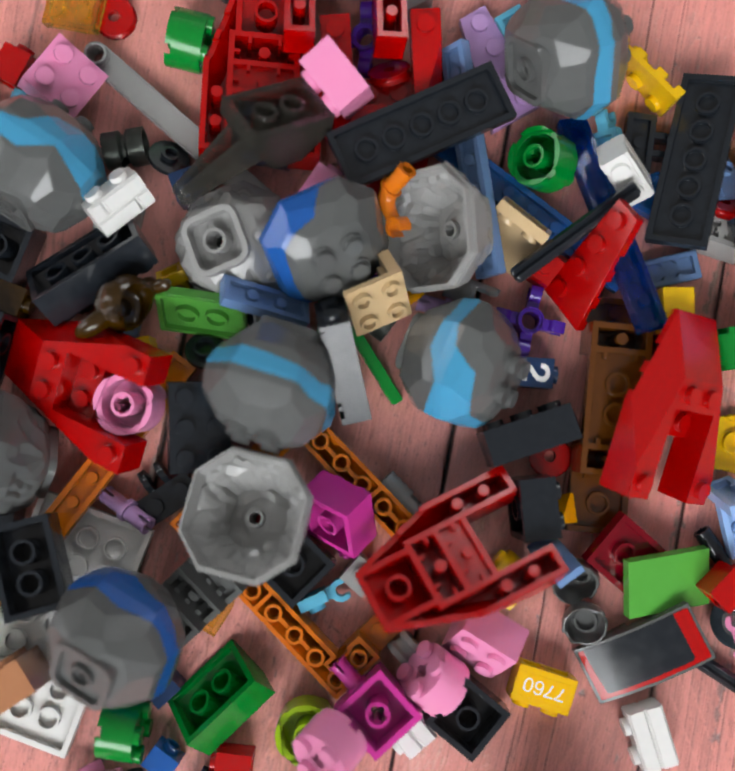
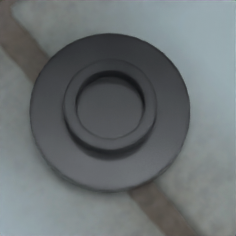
(167, 157)
(199, 349)

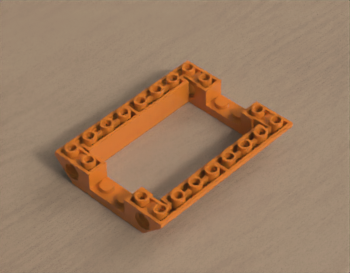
(297, 630)

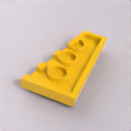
(651, 83)

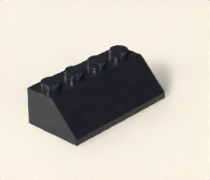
(74, 275)

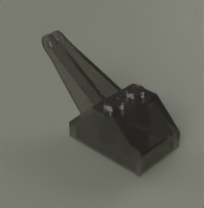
(266, 125)

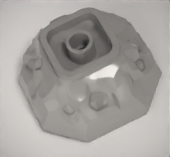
(238, 217)
(447, 233)
(223, 509)

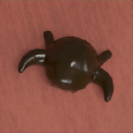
(122, 304)

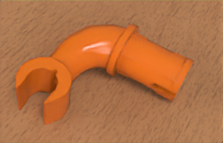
(389, 190)

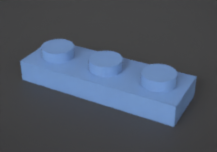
(261, 300)

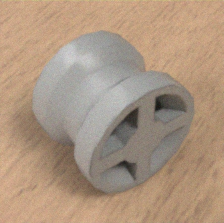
(403, 646)

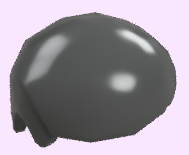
(581, 587)
(584, 623)

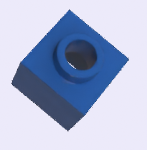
(163, 756)

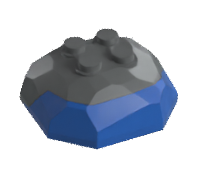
(324, 239)

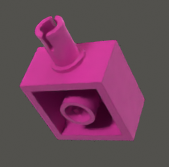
(341, 514)
(370, 690)

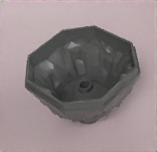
(26, 454)

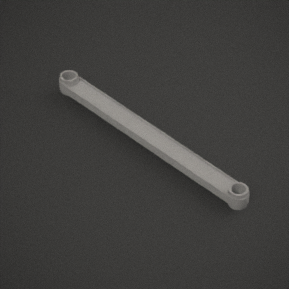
(154, 105)

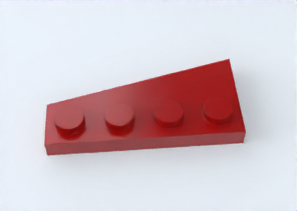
(593, 264)

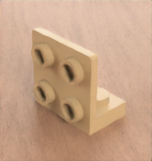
(519, 232)
(378, 299)

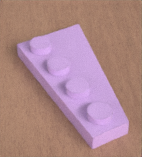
(488, 45)

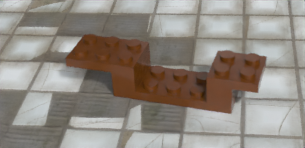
(611, 370)

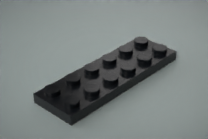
(421, 125)
(694, 163)

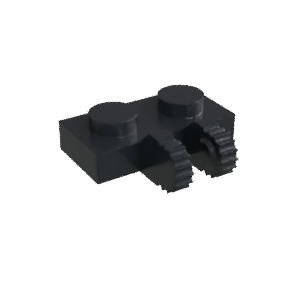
(642, 135)
(167, 498)

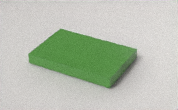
(198, 313)
(664, 580)

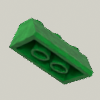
(220, 698)

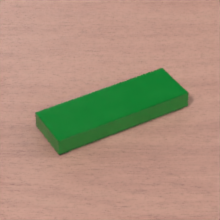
(377, 369)

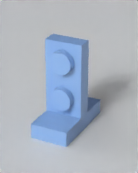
(723, 496)

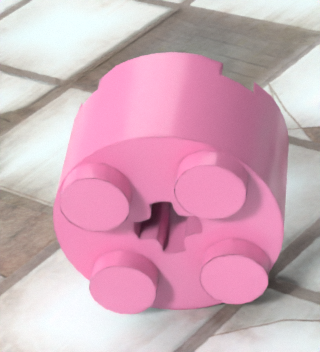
(127, 418)
(433, 679)
(329, 743)

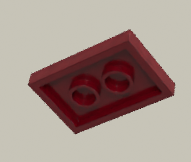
(618, 541)

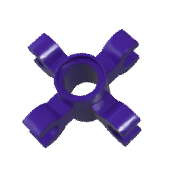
(359, 31)
(541, 324)

